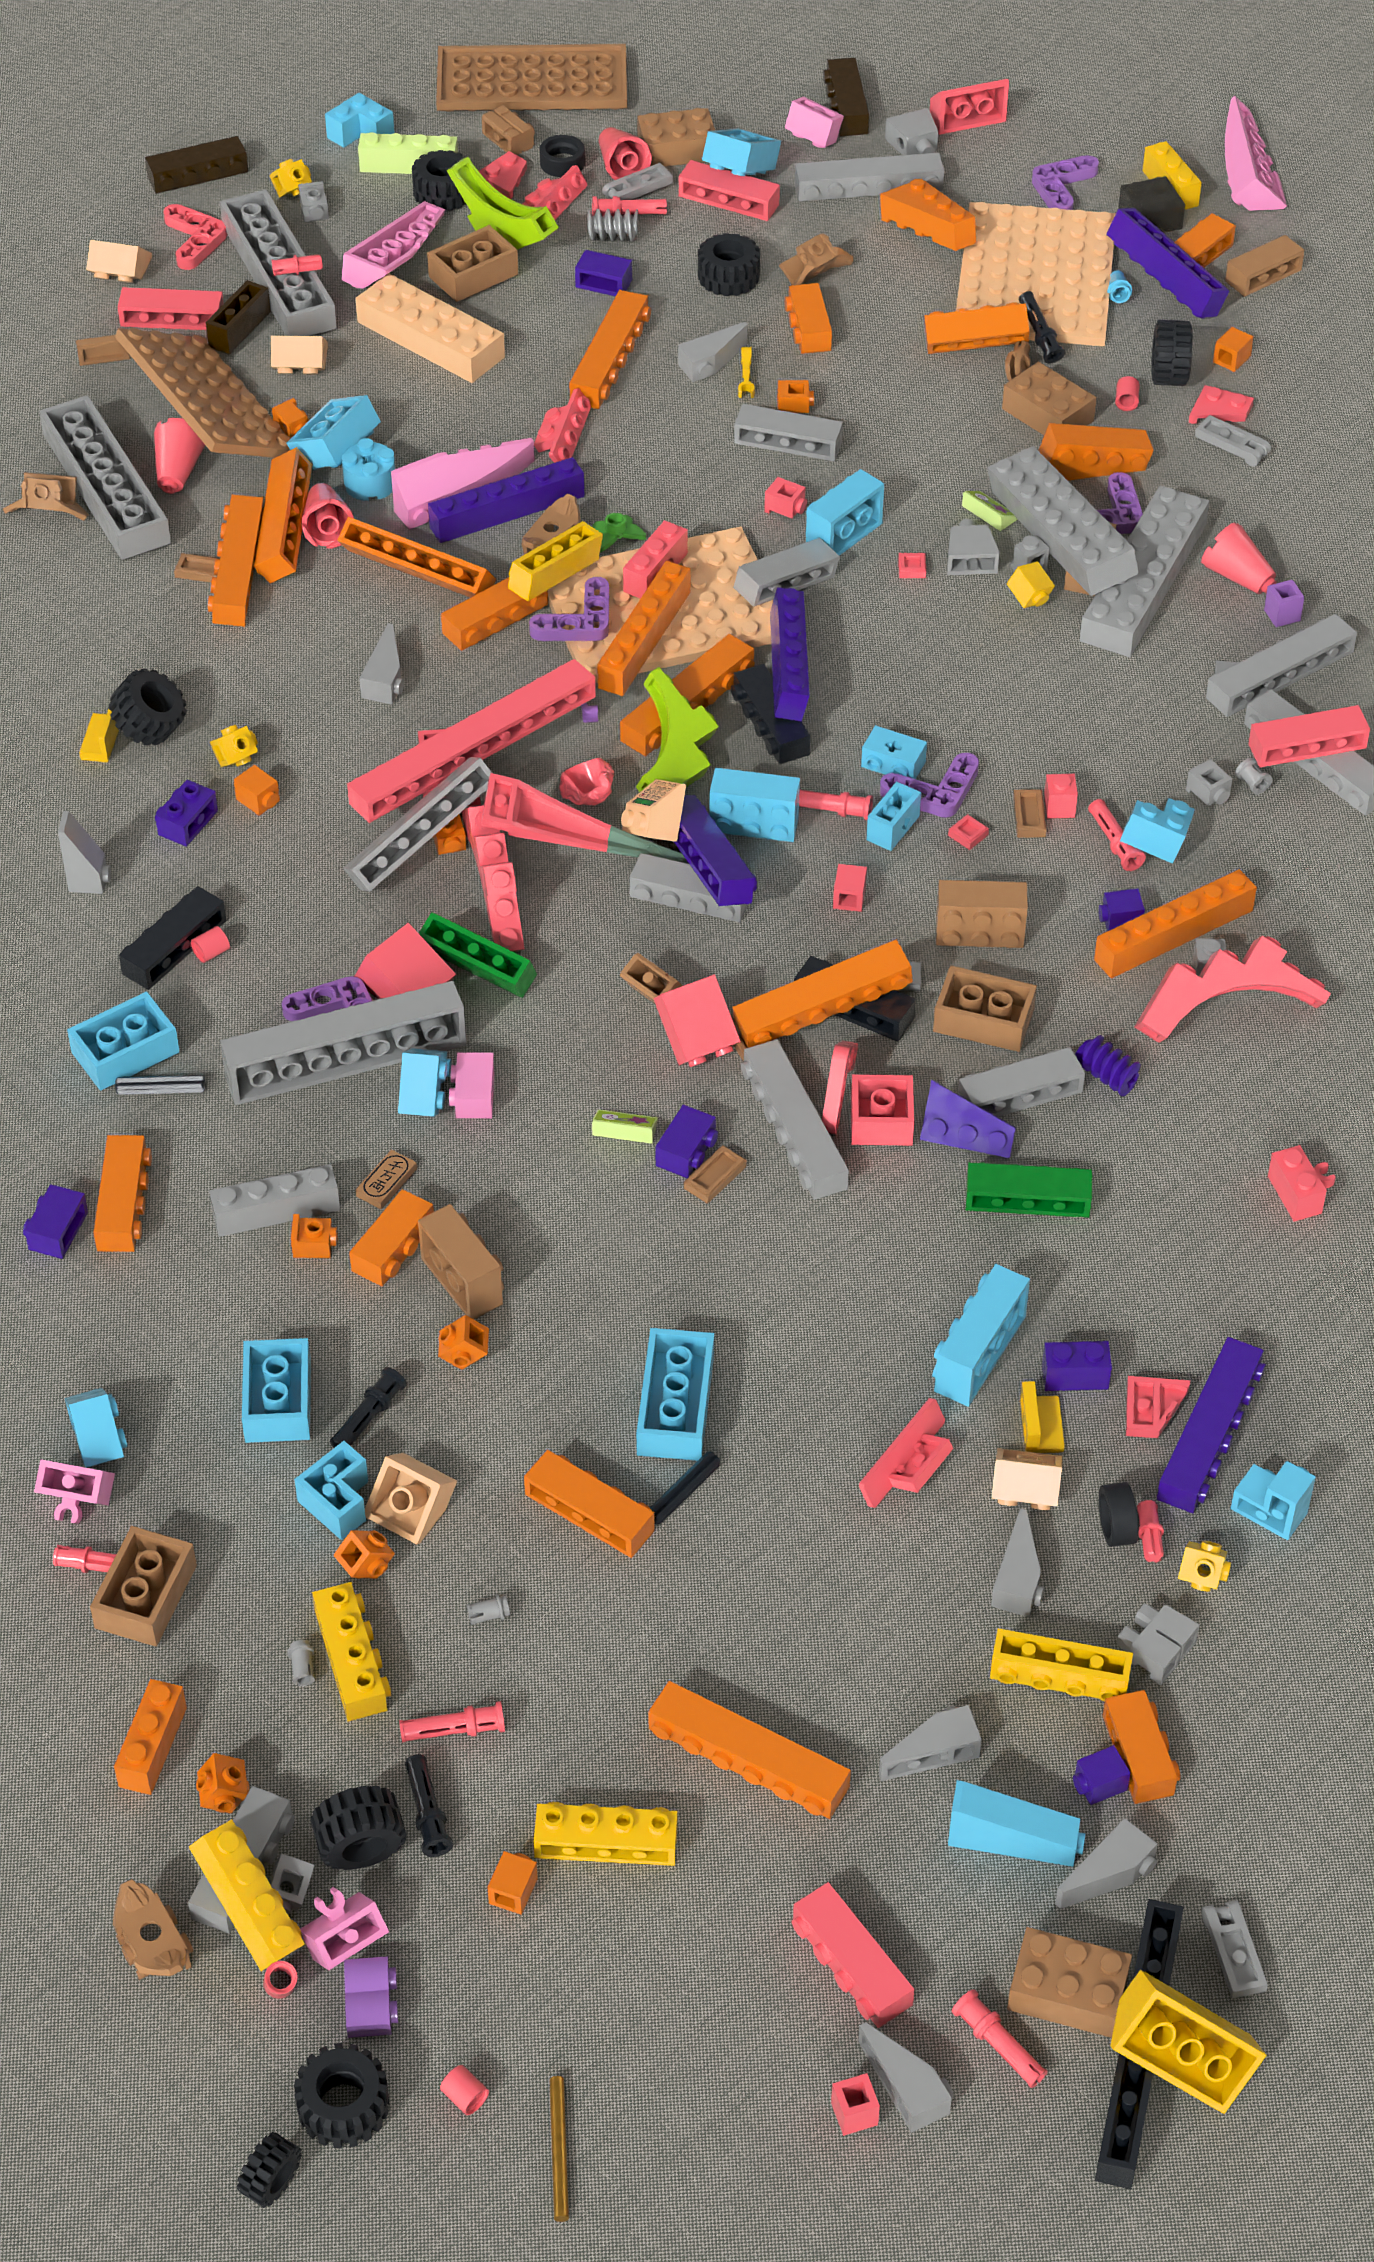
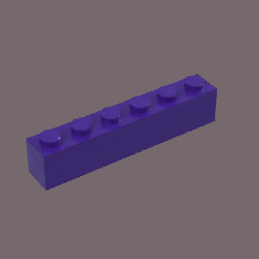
(1167, 263)
(504, 500)
(789, 654)
(713, 856)
(1210, 1425)

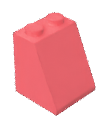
(403, 965)

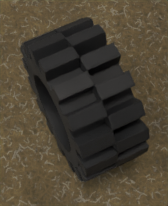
(269, 2169)

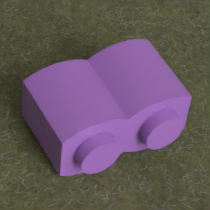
(368, 1997)

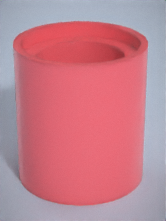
(1127, 393)
(210, 944)
(280, 1966)
(464, 2090)

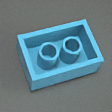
(741, 151)
(335, 430)
(846, 512)
(755, 804)
(123, 1040)
(276, 1390)

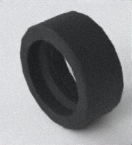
(561, 145)
(1118, 1514)

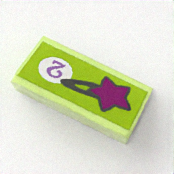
(988, 509)
(624, 1126)

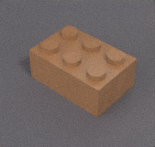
(675, 135)
(472, 263)
(1047, 397)
(981, 913)
(984, 1008)
(461, 1261)
(143, 1586)
(1068, 1981)

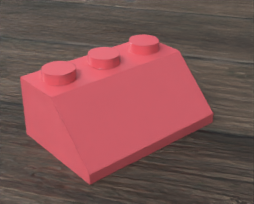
(970, 106)

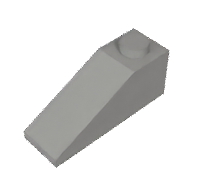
(711, 352)
(382, 674)
(82, 858)
(1019, 1573)
(938, 1742)
(1110, 1866)
(908, 2079)

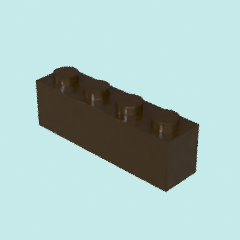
(847, 95)
(196, 164)

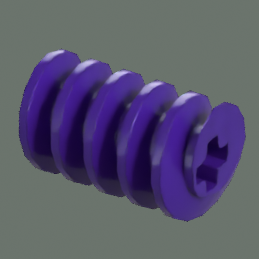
(1108, 1065)

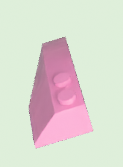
(1247, 163)
(390, 246)
(452, 474)

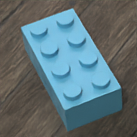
(980, 1334)
(675, 1394)

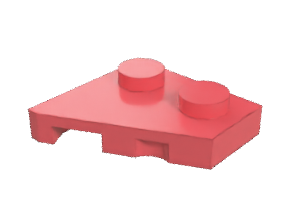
(505, 173)
(1221, 405)
(1152, 1404)

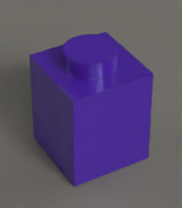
(1120, 907)
(1101, 1775)

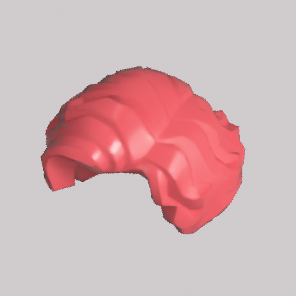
(587, 782)

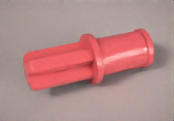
(296, 264)
(1150, 1530)
(82, 1559)

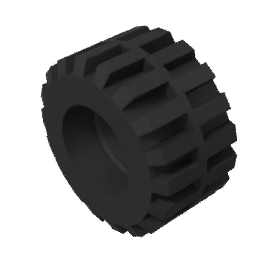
(433, 182)
(728, 264)
(1172, 352)
(147, 707)
(358, 1827)
(338, 2068)

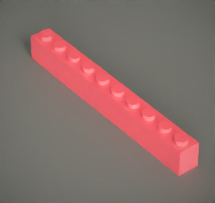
(475, 736)

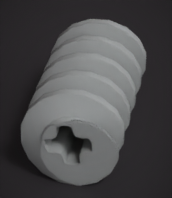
(612, 225)

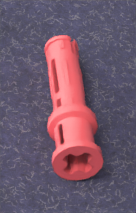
(644, 206)
(843, 804)
(1114, 832)
(470, 1721)
(988, 2027)

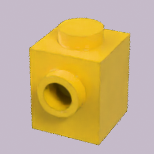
(1031, 585)

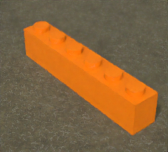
(611, 346)
(282, 515)
(414, 558)
(236, 560)
(644, 628)
(699, 683)
(1175, 923)
(823, 994)
(749, 1750)

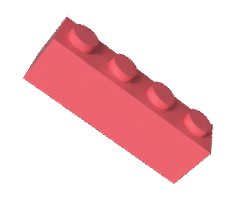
(729, 191)
(167, 308)
(1309, 736)
(852, 1955)

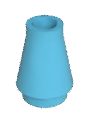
(1119, 287)

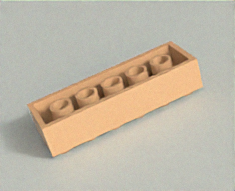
(430, 327)

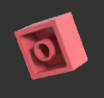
(882, 1110)

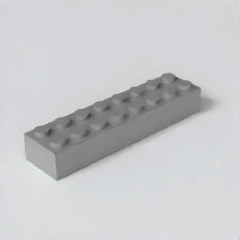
(263, 235)
(105, 477)
(1063, 520)
(1161, 546)
(342, 1042)

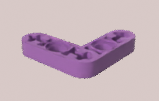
(1050, 177)
(1119, 513)
(583, 623)
(943, 792)
(335, 990)

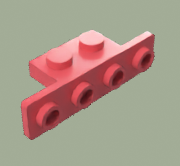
(557, 193)
(563, 427)
(910, 1457)

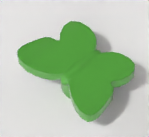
(617, 526)

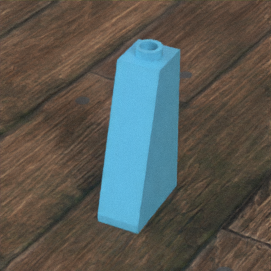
(1012, 1827)

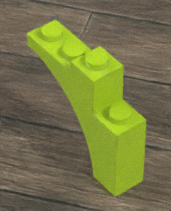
(513, 221)
(681, 734)

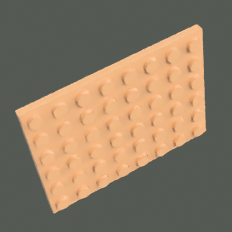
(1044, 251)
(701, 622)

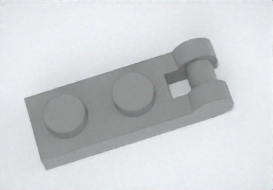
(639, 183)
(1233, 440)
(1234, 1949)

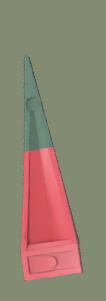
(536, 816)

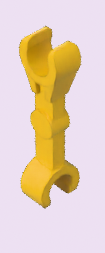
(746, 355)

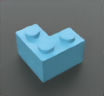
(355, 117)
(1158, 830)
(421, 1081)
(94, 1426)
(331, 1487)
(1275, 1500)

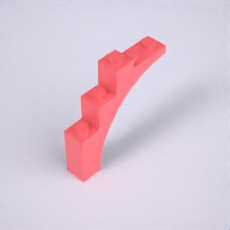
(496, 879)
(1223, 973)

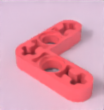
(208, 231)
(841, 1064)

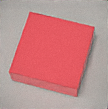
(912, 565)
(968, 832)

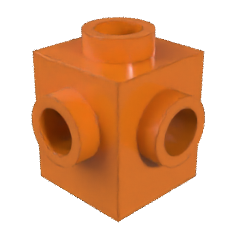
(463, 1342)
(364, 1554)
(222, 1783)

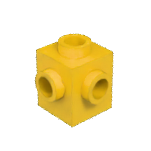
(289, 176)
(234, 746)
(1199, 1576)

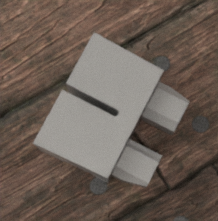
(1163, 1641)

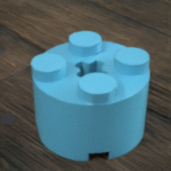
(368, 470)

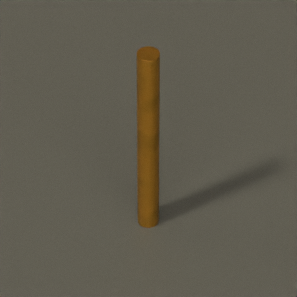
(559, 2149)

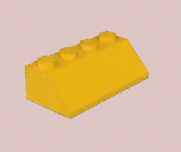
(1184, 2042)

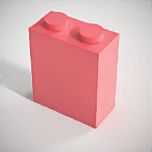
(697, 1021)

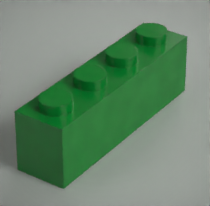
(478, 955)
(1028, 1189)

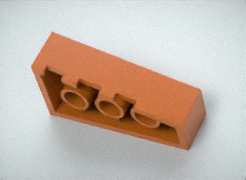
(929, 214)
(1095, 450)

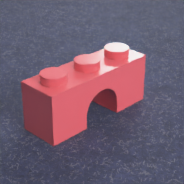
(665, 544)

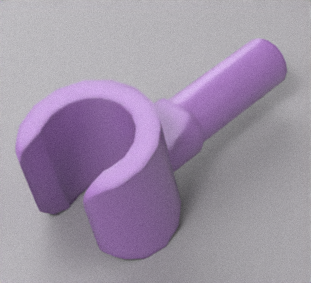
(589, 713)

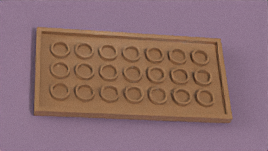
(532, 77)
(205, 393)

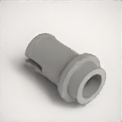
(488, 1610)
(301, 1658)

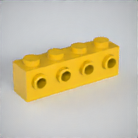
(555, 561)
(350, 1652)
(1060, 1665)
(605, 1834)
(247, 1894)

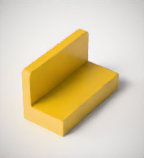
(99, 738)
(1041, 1421)

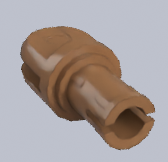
(1017, 360)

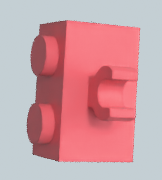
(1299, 1183)

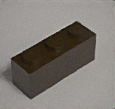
(238, 317)

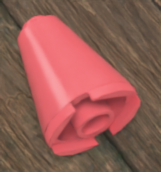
(623, 152)
(175, 453)
(324, 516)
(1239, 560)

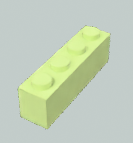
(398, 152)

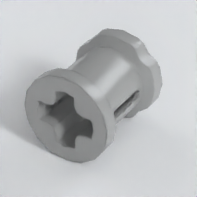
(1253, 776)

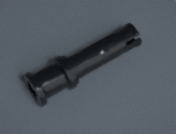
(1044, 335)
(376, 1399)
(430, 1818)

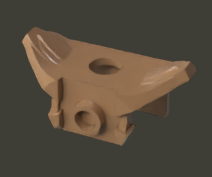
(813, 259)
(49, 493)
(562, 512)
(135, 1909)

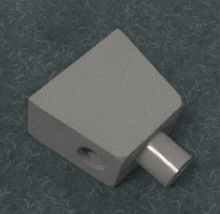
(912, 132)
(972, 550)

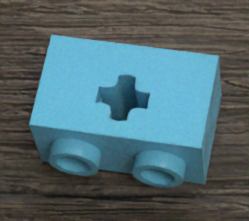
(893, 753)
(893, 816)

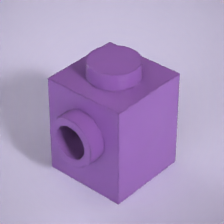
(1284, 603)

